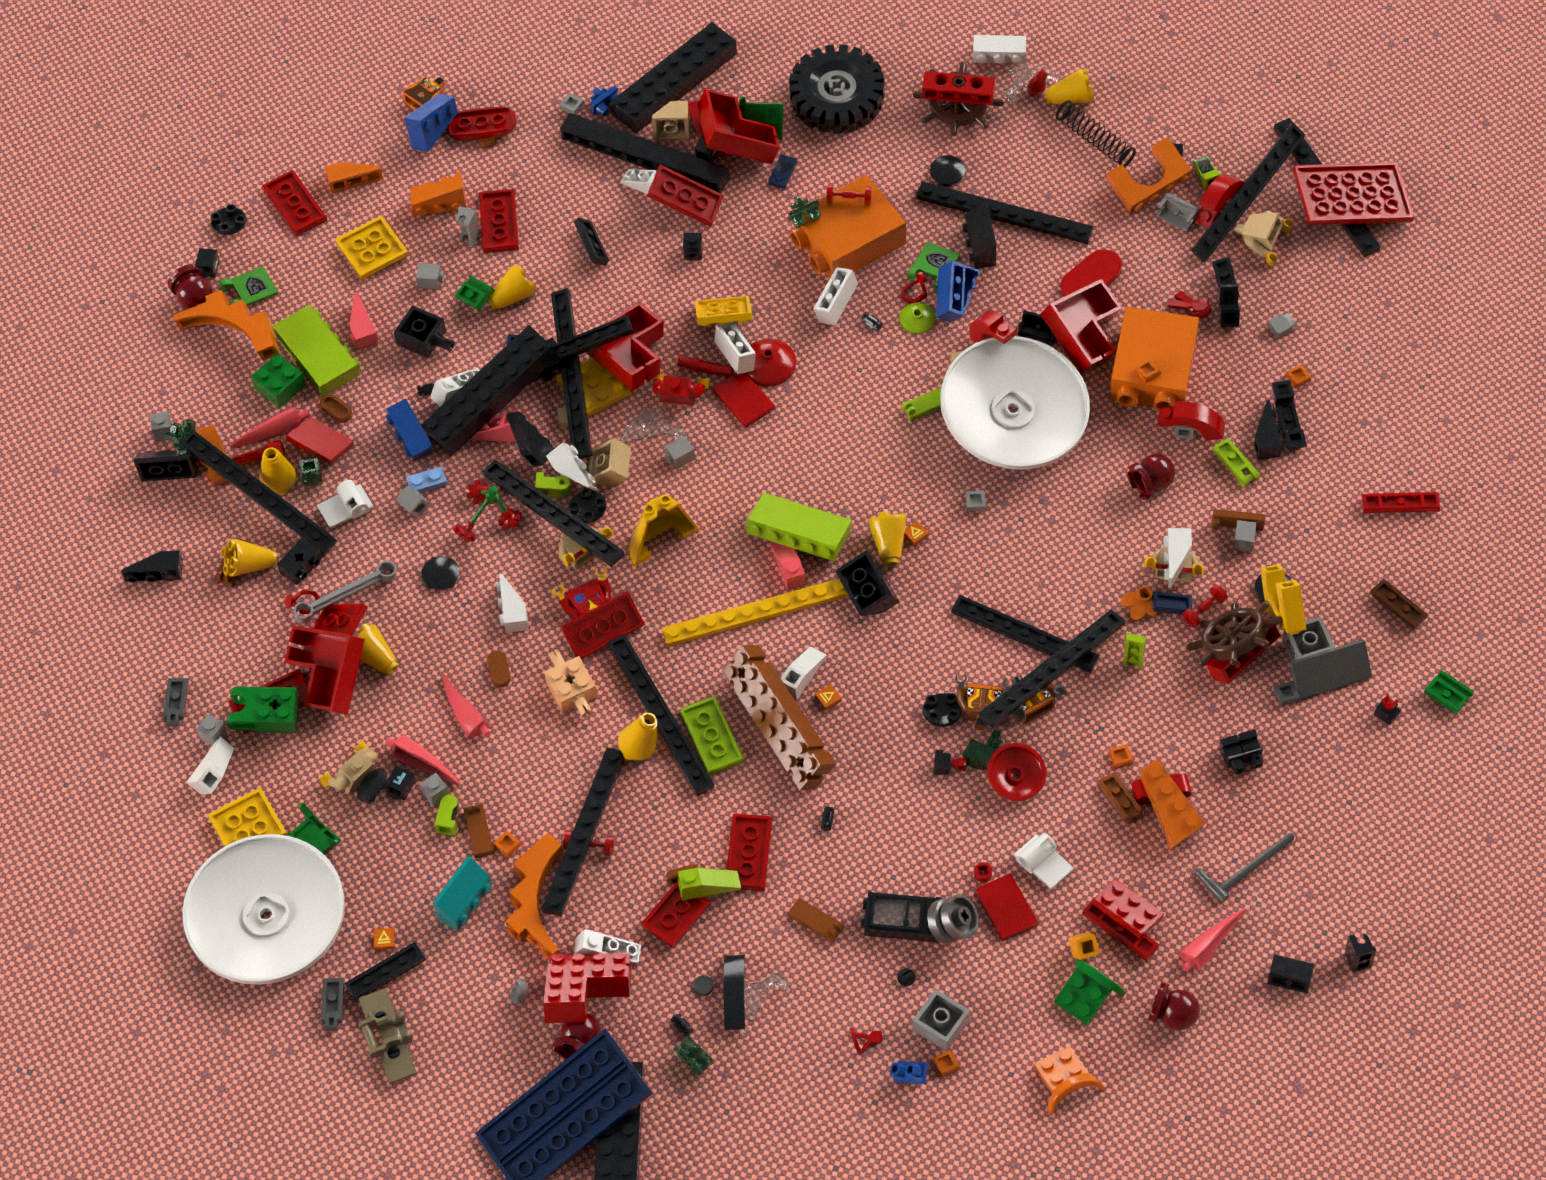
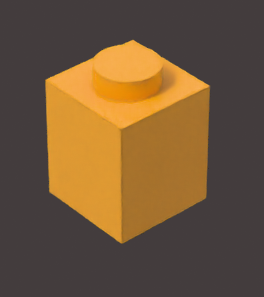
(1083, 945)

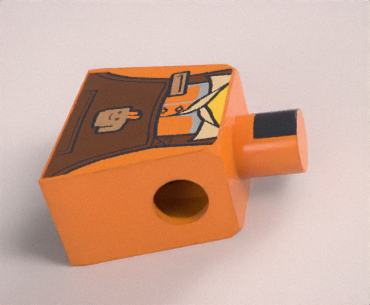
(422, 91)

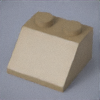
(672, 121)
(610, 463)

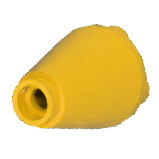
(1073, 88)
(511, 289)
(277, 471)
(888, 536)
(245, 558)
(376, 650)
(639, 738)

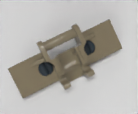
(394, 1034)

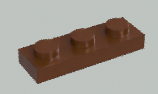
(1398, 604)

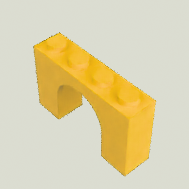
(1284, 599)

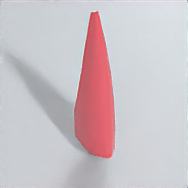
(277, 425)
(465, 712)
(416, 756)
(1205, 945)

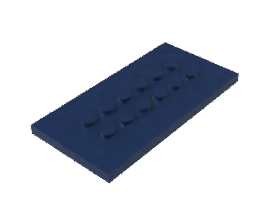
(565, 1111)

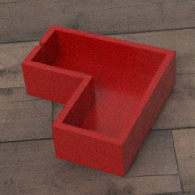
(732, 134)
(1077, 323)
(629, 357)
(333, 664)
(579, 976)

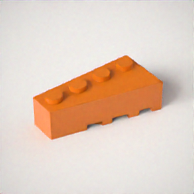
(1172, 808)

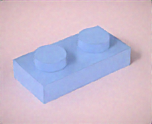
(427, 480)

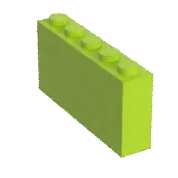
(316, 350)
(798, 526)

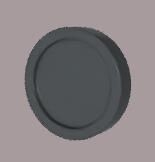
(703, 985)

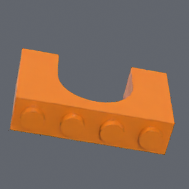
(1135, 195)

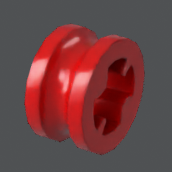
(980, 866)

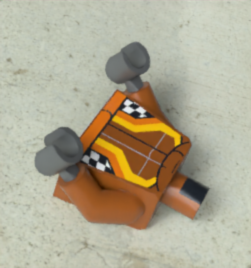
(976, 697)
(1039, 704)

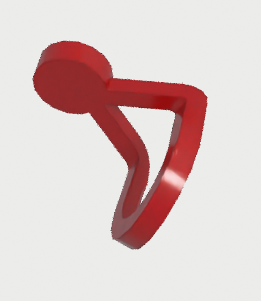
(921, 278)
(290, 599)
(875, 1037)

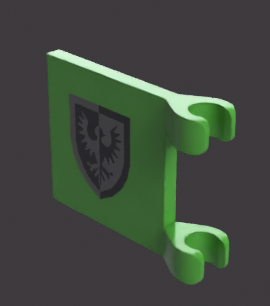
(930, 260)
(250, 286)

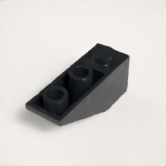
(1267, 439)
(529, 441)
(159, 566)

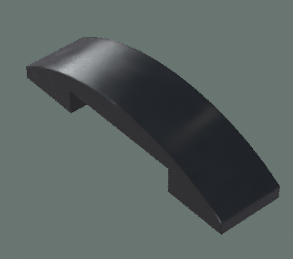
(1287, 415)
(734, 992)

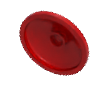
(774, 368)
(1018, 760)

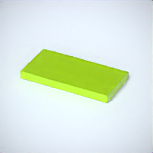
(711, 735)

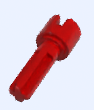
(1037, 84)
(256, 455)

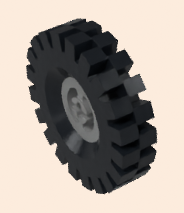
(832, 73)

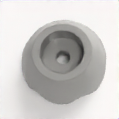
(519, 991)

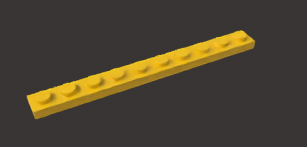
(754, 612)

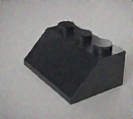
(980, 236)
(166, 465)
(867, 585)

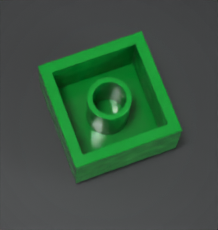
(278, 380)

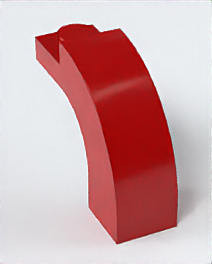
(1215, 197)
(991, 325)
(1194, 415)

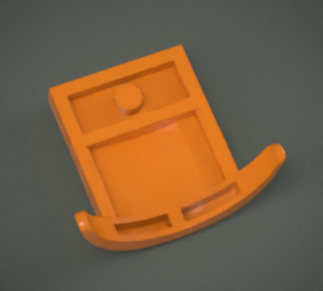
(1063, 1075)

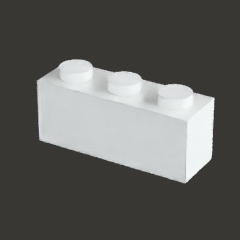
(999, 49)
(835, 296)
(735, 347)

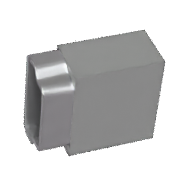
(1281, 325)

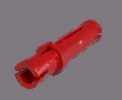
(705, 366)

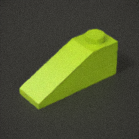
(706, 882)

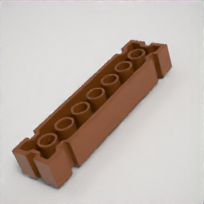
(779, 717)

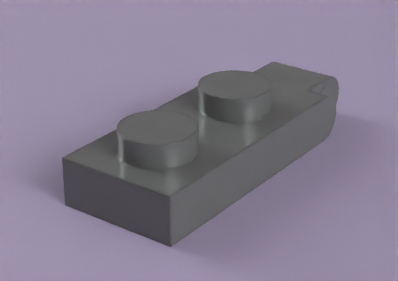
(175, 701)
(332, 1003)

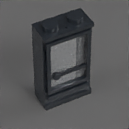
(897, 916)

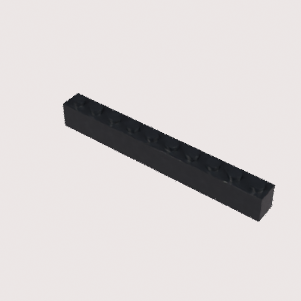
(642, 151)

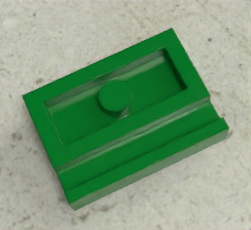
(474, 293)
(1448, 692)

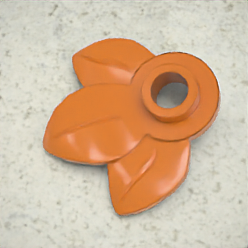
(1139, 606)

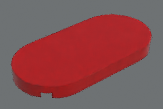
(482, 123)
(1098, 265)

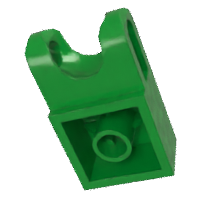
(265, 709)

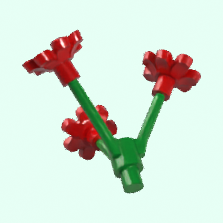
(480, 493)

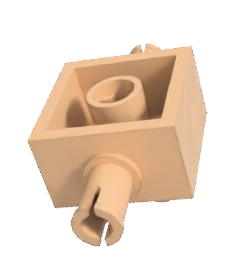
(570, 684)

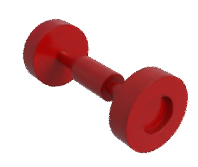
(848, 194)
(1218, 594)
(609, 843)

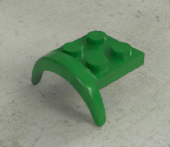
(764, 113)
(314, 832)
(1086, 992)

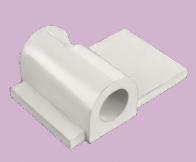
(338, 508)
(1043, 861)

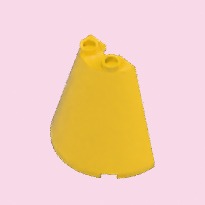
(657, 517)

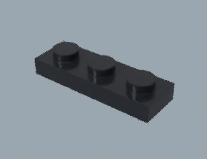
(591, 241)

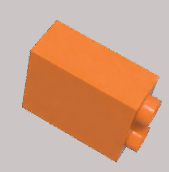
(850, 231)
(1169, 343)

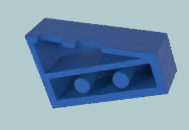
(430, 121)
(954, 289)
(408, 430)

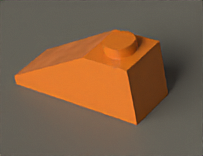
(350, 175)

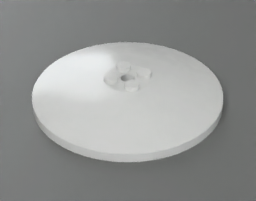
(1021, 375)
(258, 877)

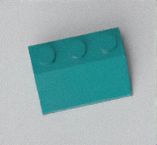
(462, 894)

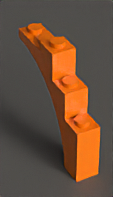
(236, 316)
(531, 871)

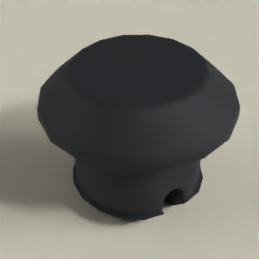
(906, 977)

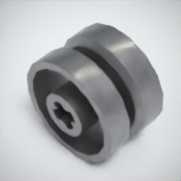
(953, 919)

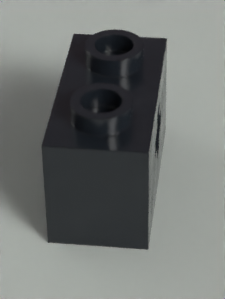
(299, 561)

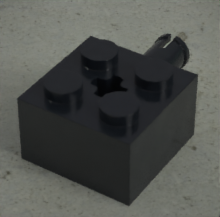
(422, 332)

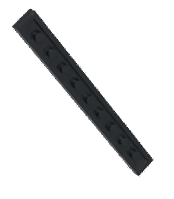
(1248, 192)
(1006, 212)
(1357, 232)
(572, 376)
(258, 492)
(553, 513)
(1051, 669)
(666, 722)
(583, 832)

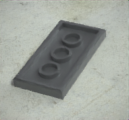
(1331, 669)

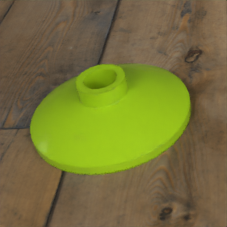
(917, 323)

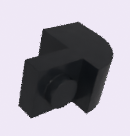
(1228, 305)

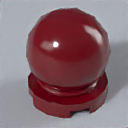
(189, 286)
(1153, 474)
(1176, 1008)
(575, 1035)

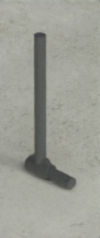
(1220, 891)

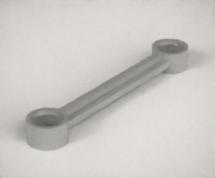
(345, 592)

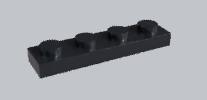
(385, 971)

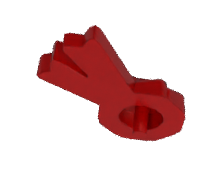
(1197, 308)

